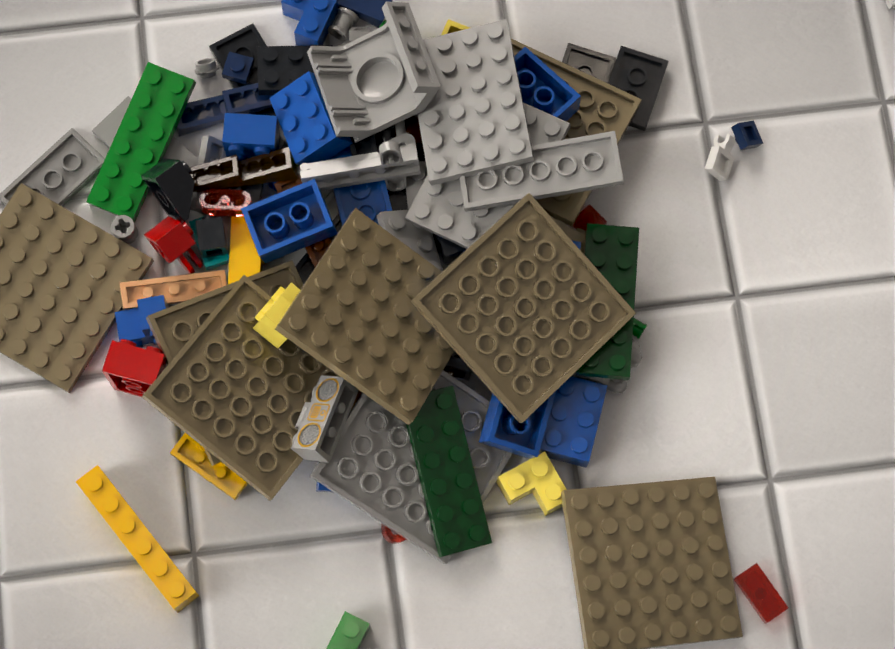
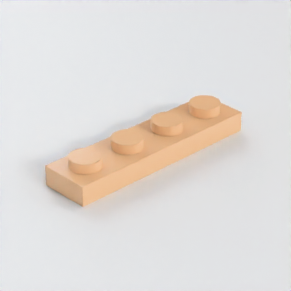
(174, 288)

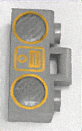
(323, 419)

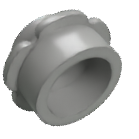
(206, 68)

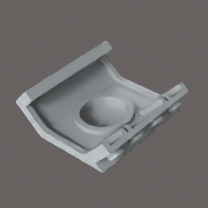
(376, 76)

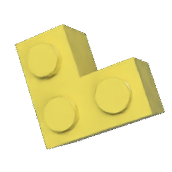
(273, 312)
(534, 477)

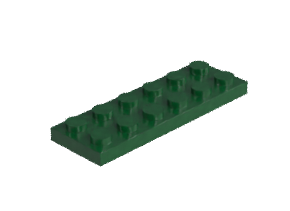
(615, 256)
(448, 475)

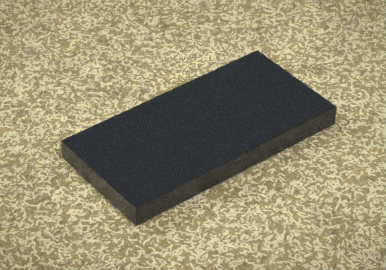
(243, 43)

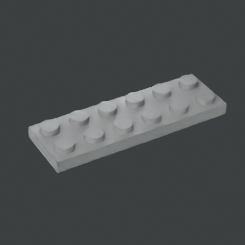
(556, 170)

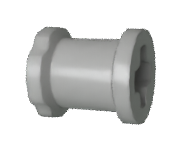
(343, 24)
(117, 229)

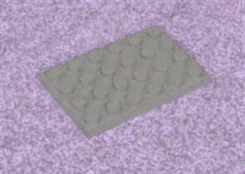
(479, 110)
(441, 206)

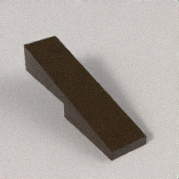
(255, 170)

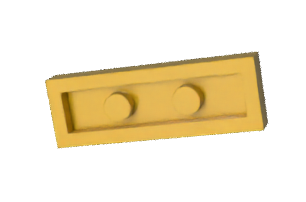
(219, 475)

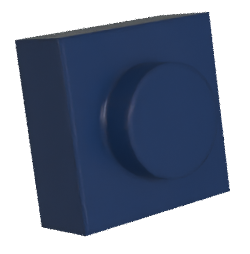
(237, 68)
(747, 135)

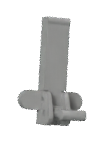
(392, 163)

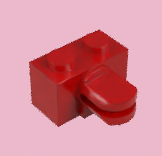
(171, 240)

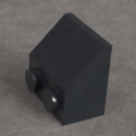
(172, 187)

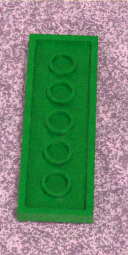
(141, 140)

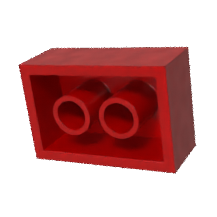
(131, 367)

